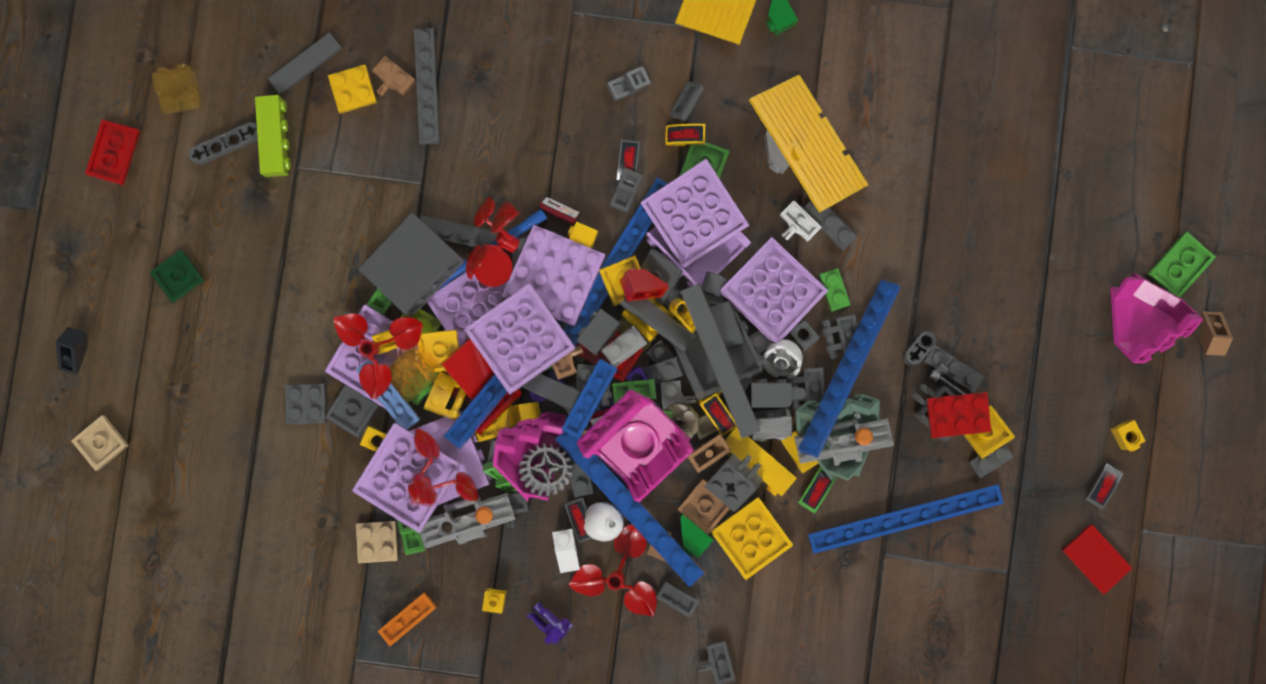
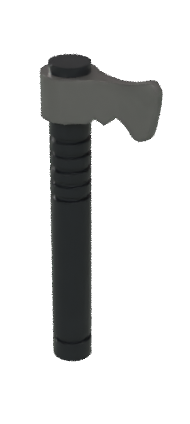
(936, 375)

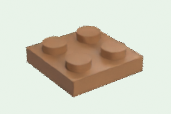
(703, 508)

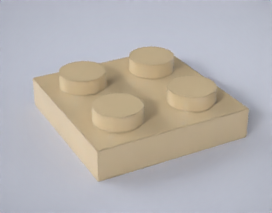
(99, 443)
(377, 541)

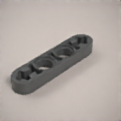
(224, 140)

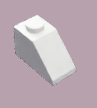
(566, 550)

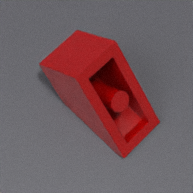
(642, 285)

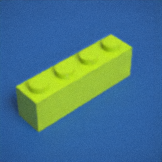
(272, 136)

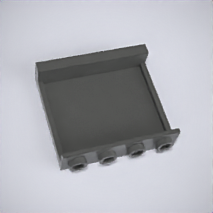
(411, 265)
(699, 369)

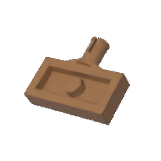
(392, 77)
(565, 366)

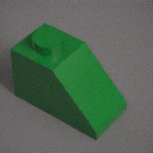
(780, 17)
(693, 537)

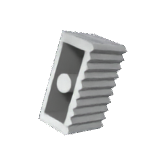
(624, 347)
(773, 424)

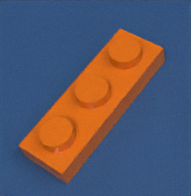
(407, 619)

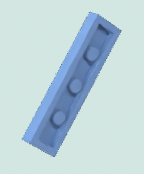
(396, 405)

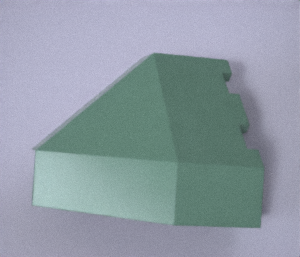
(863, 408)

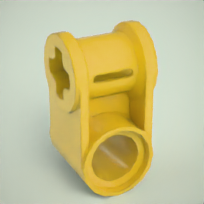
(683, 317)

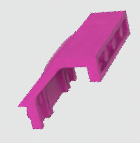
(637, 443)

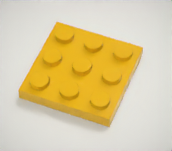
(751, 538)

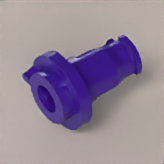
(555, 629)

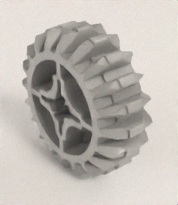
(545, 453)

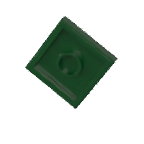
(177, 276)

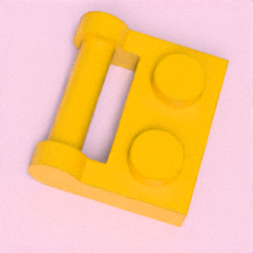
(440, 396)

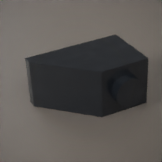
(71, 350)

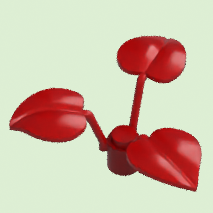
(504, 240)
(374, 377)
(421, 488)
(589, 580)

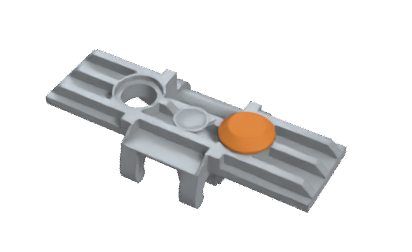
(848, 447)
(469, 526)

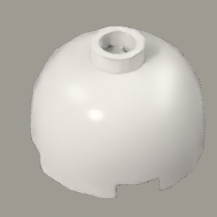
(783, 359)
(603, 521)

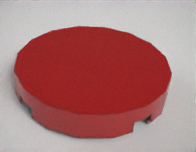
(495, 268)

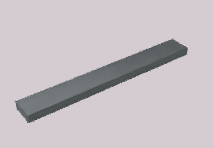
(720, 360)

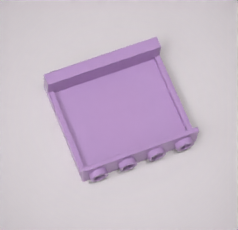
(712, 261)
(468, 455)

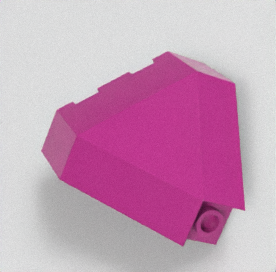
(1148, 318)
(516, 441)

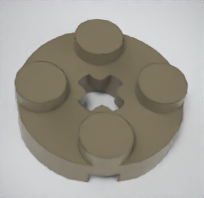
(687, 415)

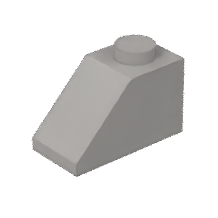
(774, 155)

